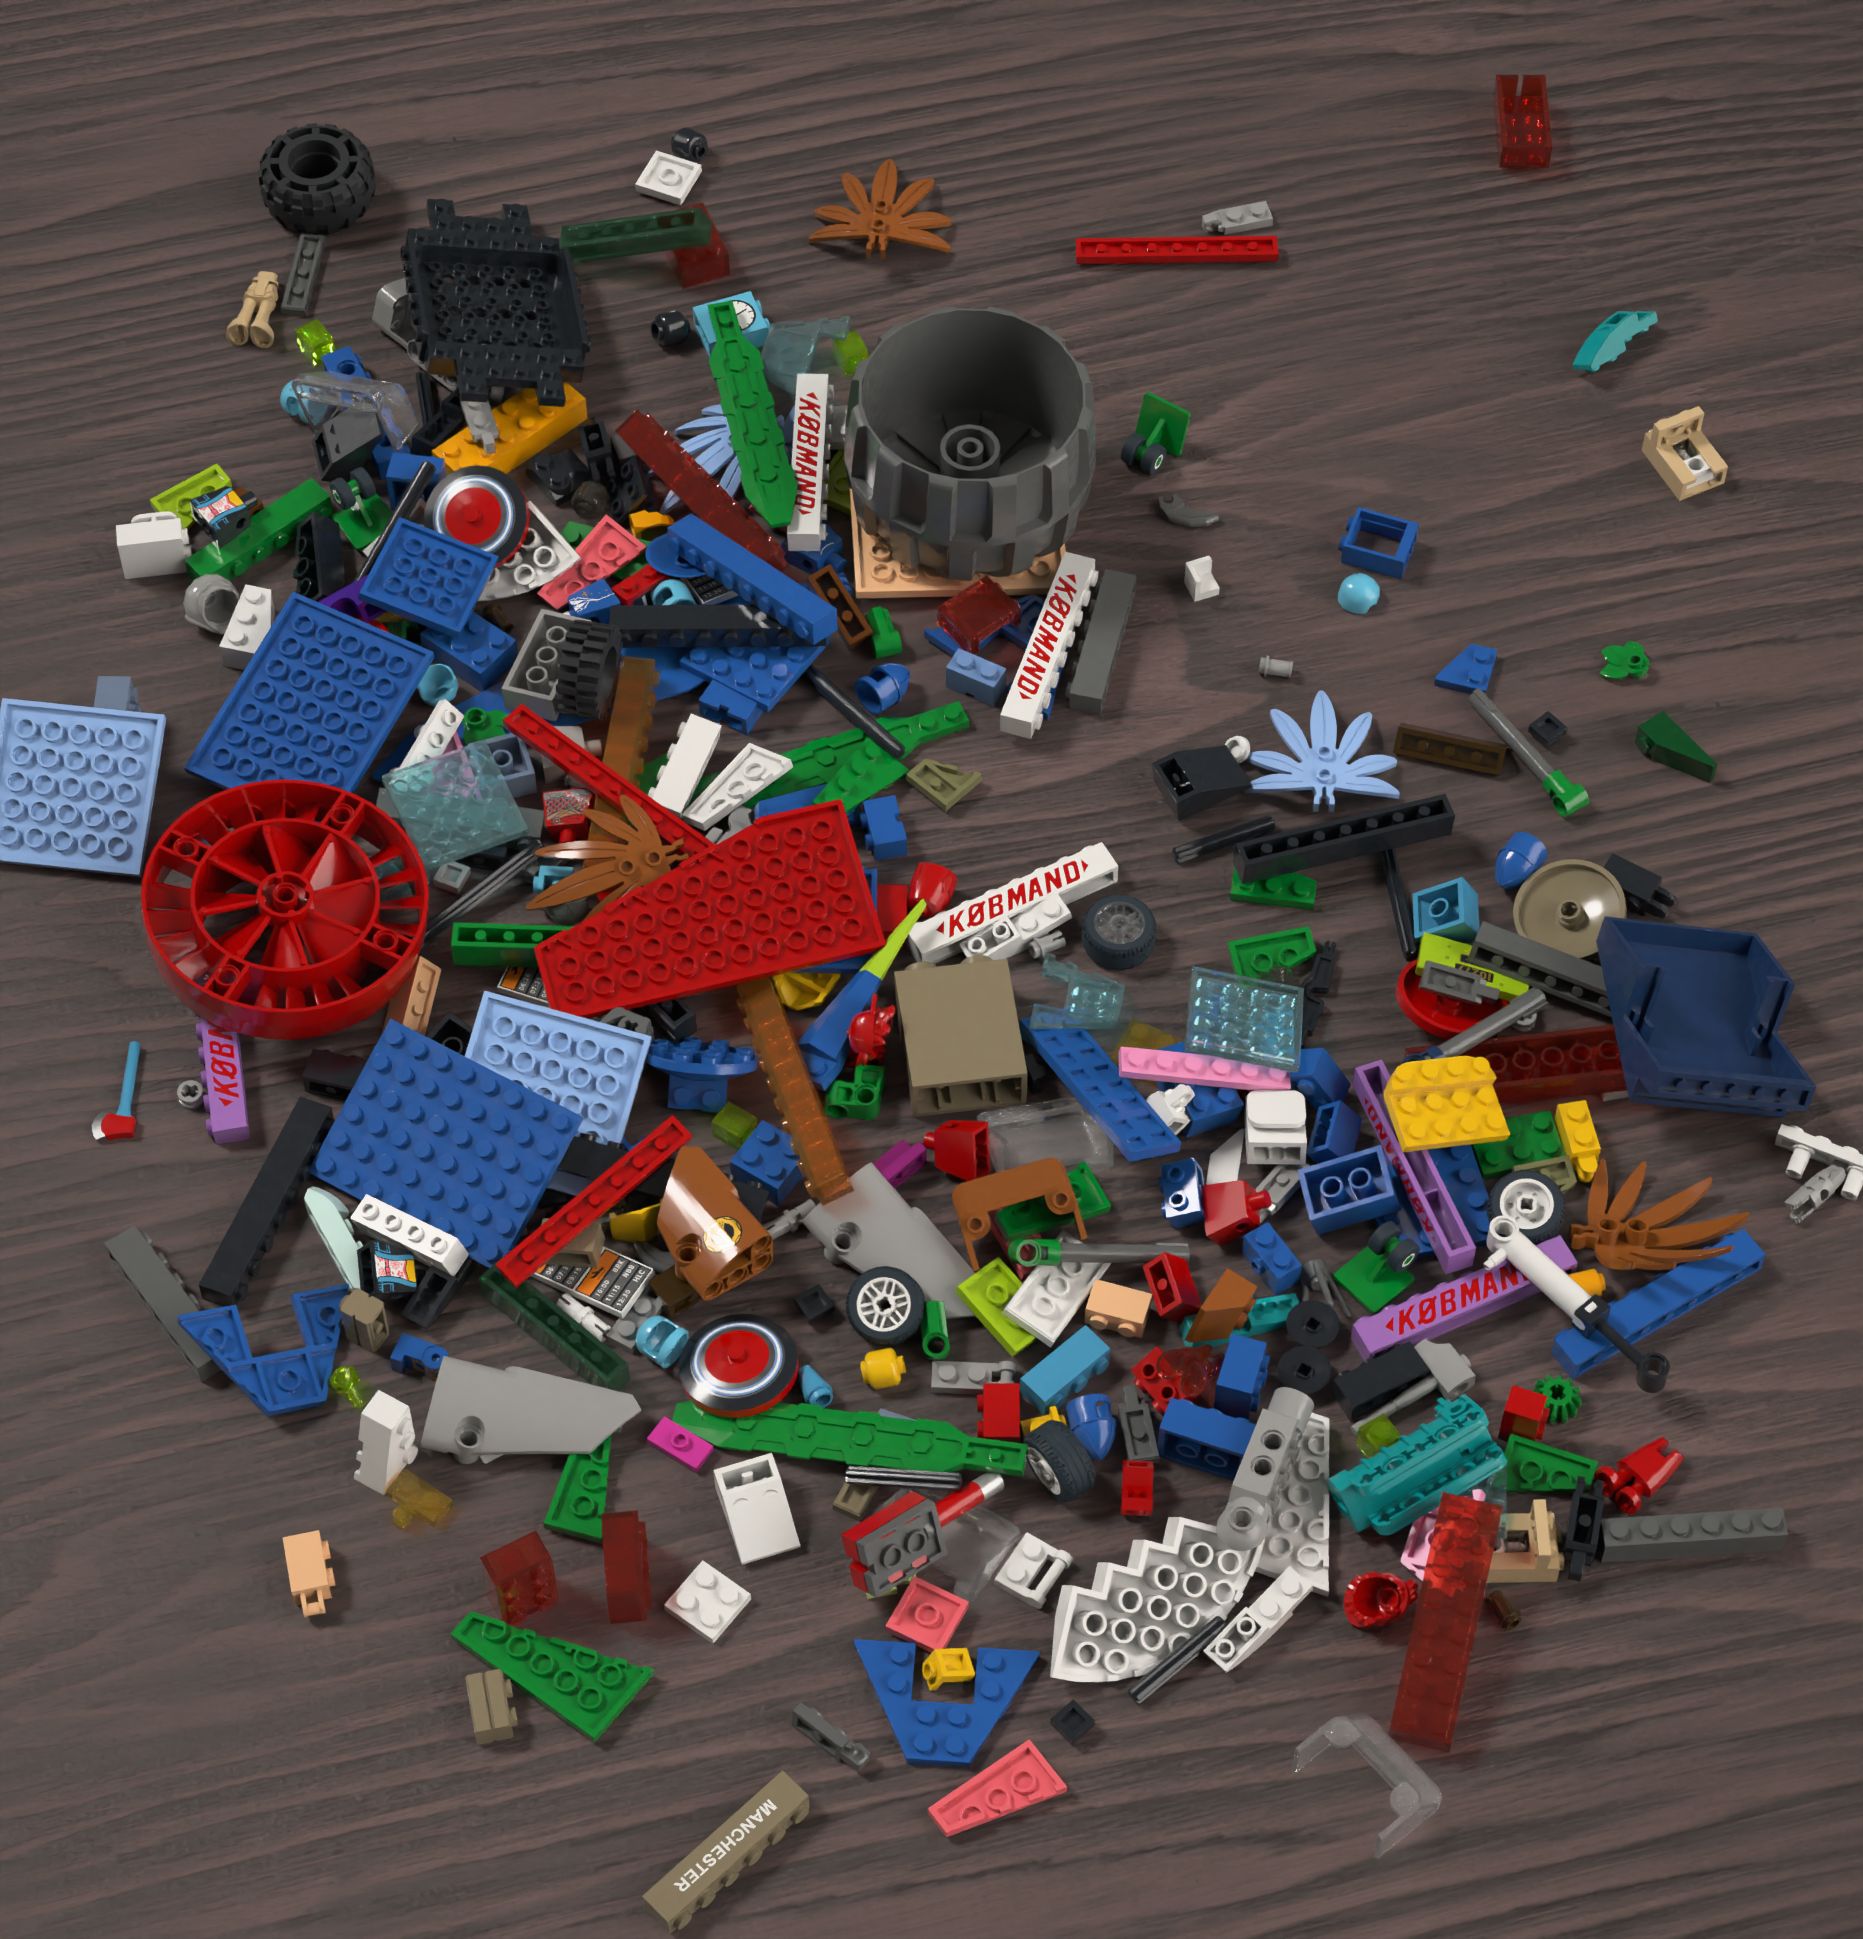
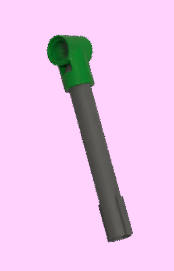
(1565, 796)
(1052, 1252)

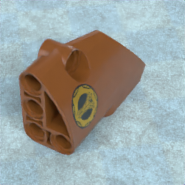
(709, 1228)

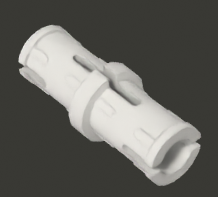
(584, 1316)

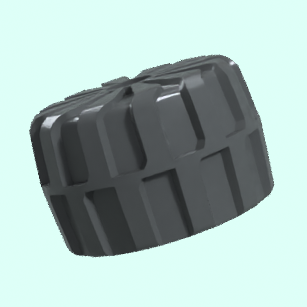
(970, 442)

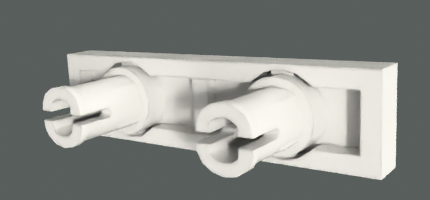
(434, 735)
(1822, 1150)

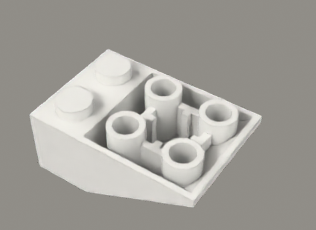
(756, 1508)

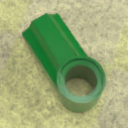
(884, 639)
(934, 1329)

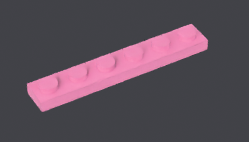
(1199, 1070)

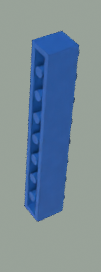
(752, 579)
(1661, 1302)

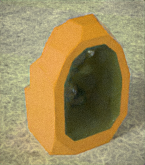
(649, 525)

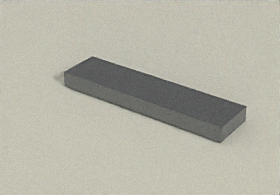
(303, 275)

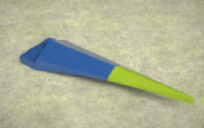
(826, 1041)

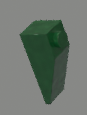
(1674, 748)

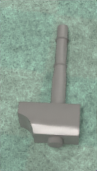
(1447, 1373)

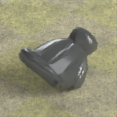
(569, 913)

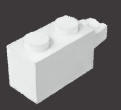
(1171, 1106)

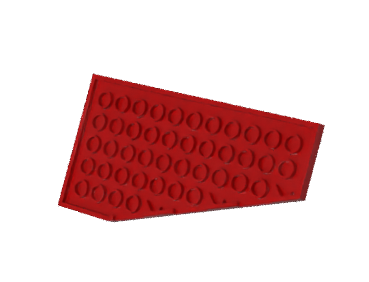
(732, 914)

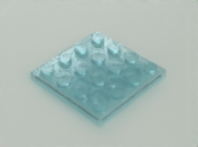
(455, 805)
(1244, 1019)

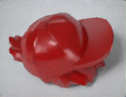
(869, 1031)
(1378, 1599)

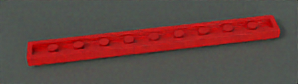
(600, 777)

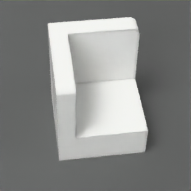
(1200, 579)

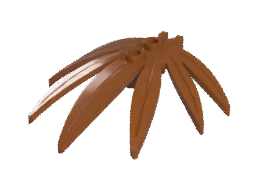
(881, 218)
(633, 865)
(1635, 1242)

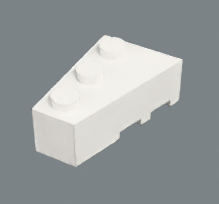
(386, 1440)

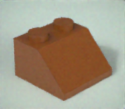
(1223, 1309)

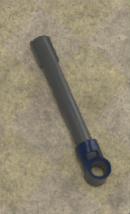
(1518, 1008)

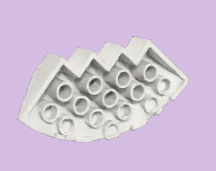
(537, 562)
(1150, 1606)

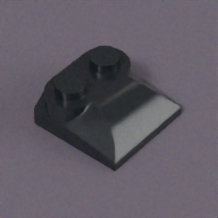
(558, 474)

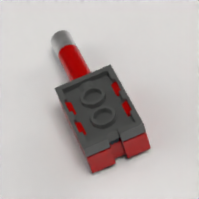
(908, 1535)

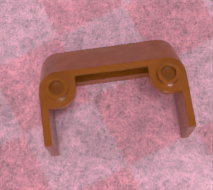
(1008, 1187)

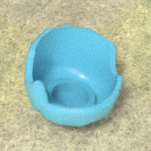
(1358, 593)
(438, 684)

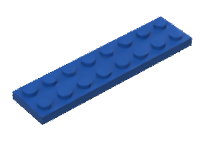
(1100, 1090)

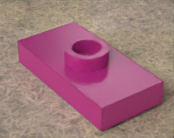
(680, 1444)

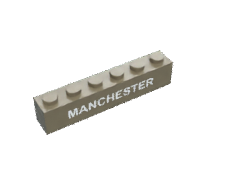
(726, 1853)

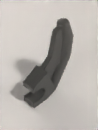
(1181, 514)
(652, 1256)

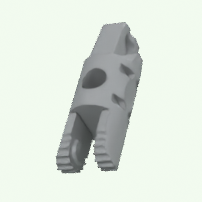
(1814, 1192)

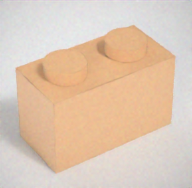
(1118, 1308)

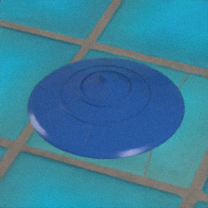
(667, 562)

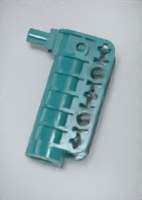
(1412, 1473)

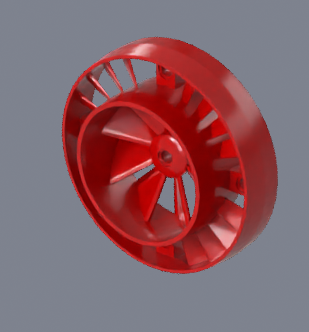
(327, 895)

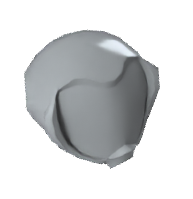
(210, 602)

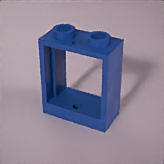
(1381, 525)

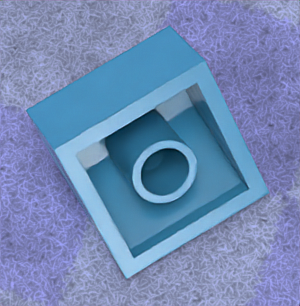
(1447, 911)

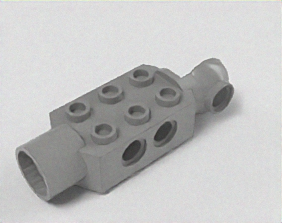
(1264, 1469)

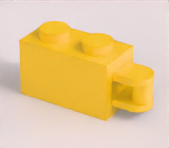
(1578, 1138)

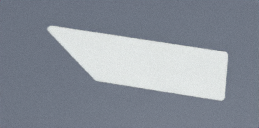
(1225, 1160)

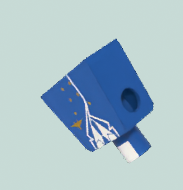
(593, 602)

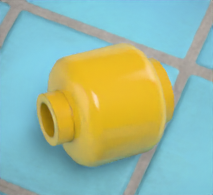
(882, 1368)

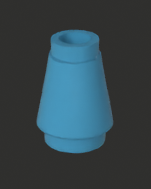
(814, 1387)

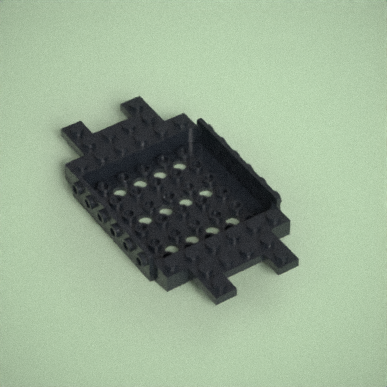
(491, 252)

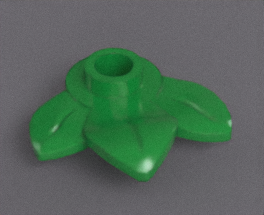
(1625, 661)
(482, 725)

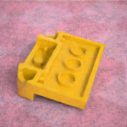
(1444, 1103)

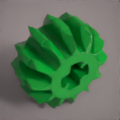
(1566, 1395)

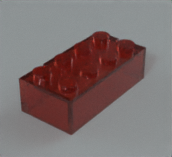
(1522, 122)

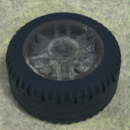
(1119, 932)

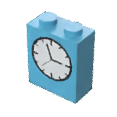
(749, 316)

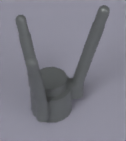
(1319, 1278)

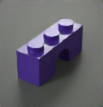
(347, 602)

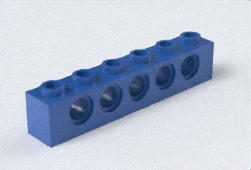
(348, 363)

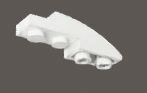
(1012, 936)
(1259, 1621)

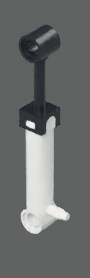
(1587, 1311)

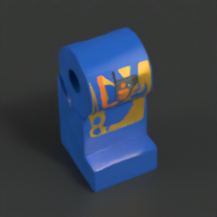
(417, 1355)

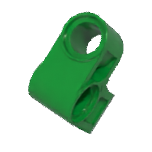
(846, 1098)

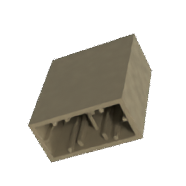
(960, 1036)

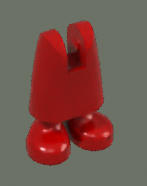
(1645, 1467)

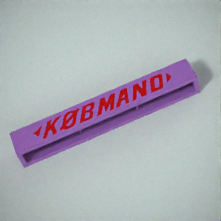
(223, 1079)
(1417, 1176)
(1453, 1304)

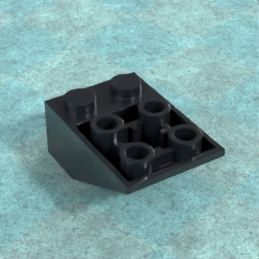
(346, 443)
(1198, 779)

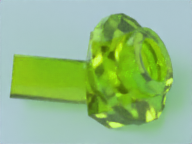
(344, 1379)

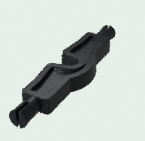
(1318, 983)

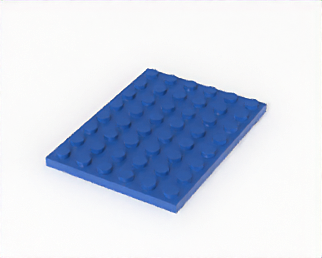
(311, 701)
(446, 1142)

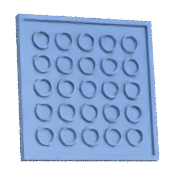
(77, 786)
(566, 1060)

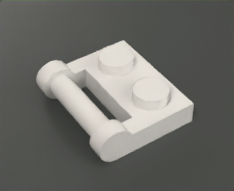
(1025, 1565)

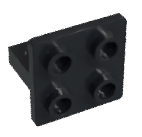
(630, 491)

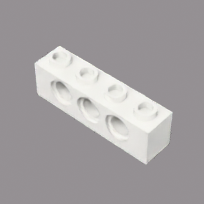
(409, 1233)

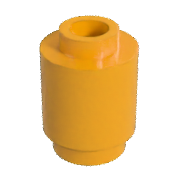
(1590, 1281)

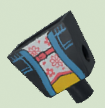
(223, 513)
(387, 1271)

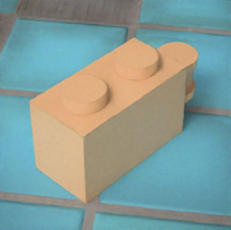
(308, 1571)

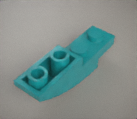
(1610, 337)

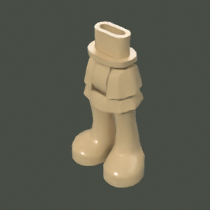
(260, 298)

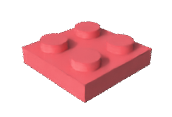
(927, 1615)

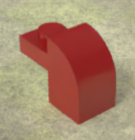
(1137, 1488)

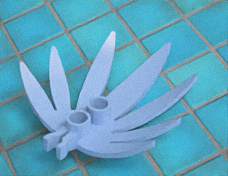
(715, 456)
(1322, 766)

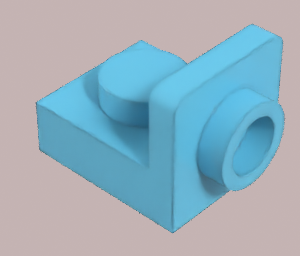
(549, 876)

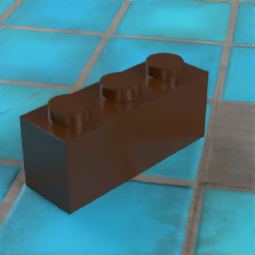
(851, 624)

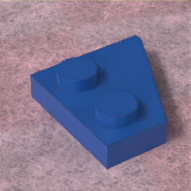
(1468, 670)

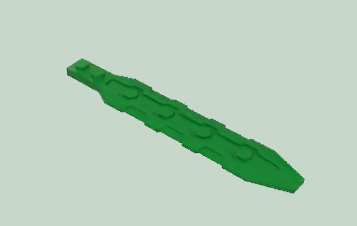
(752, 422)
(823, 757)
(854, 1438)

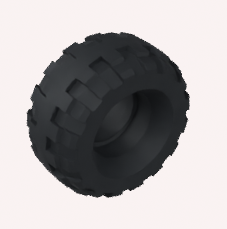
(322, 202)

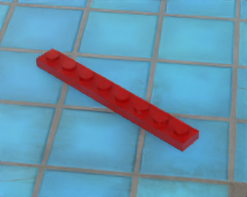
(1176, 249)
(593, 1201)

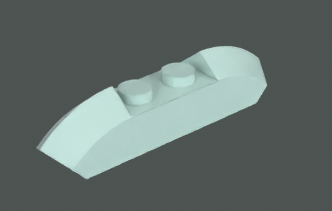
(336, 1232)

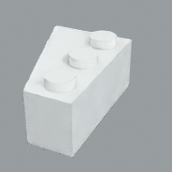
(247, 626)

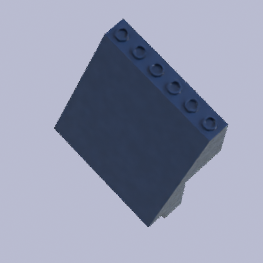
(1700, 1018)

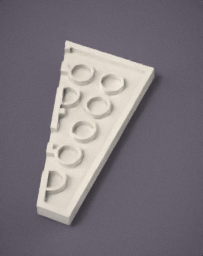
(1300, 1527)

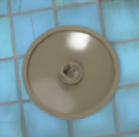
(1566, 906)

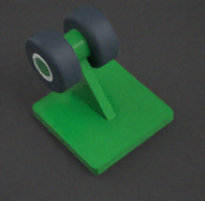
(1158, 431)
(359, 519)
(1380, 1269)

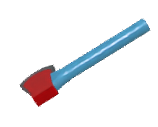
(122, 1124)

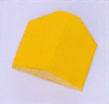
(804, 990)
(635, 1225)

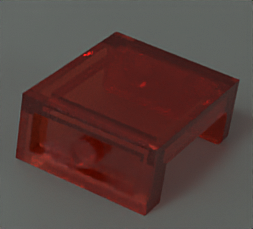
(977, 613)

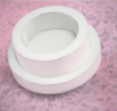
(1239, 747)

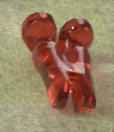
(1197, 1364)

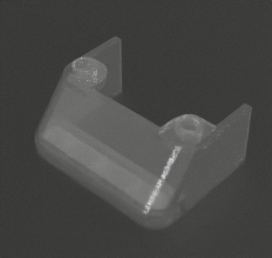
(325, 391)
(1413, 1793)

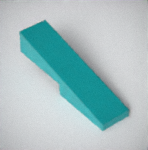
(1265, 1316)

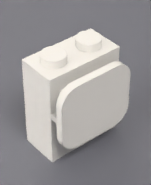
(153, 545)
(1275, 1127)

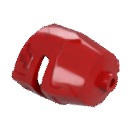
(933, 884)

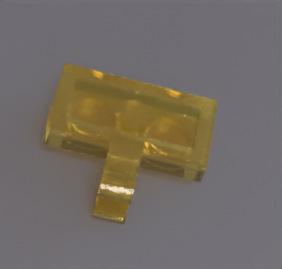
(417, 1499)

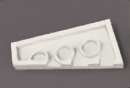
(738, 782)

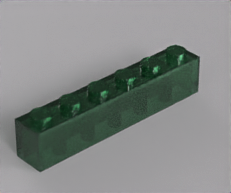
(637, 235)
(556, 1331)

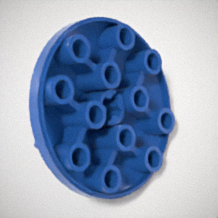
(697, 1074)

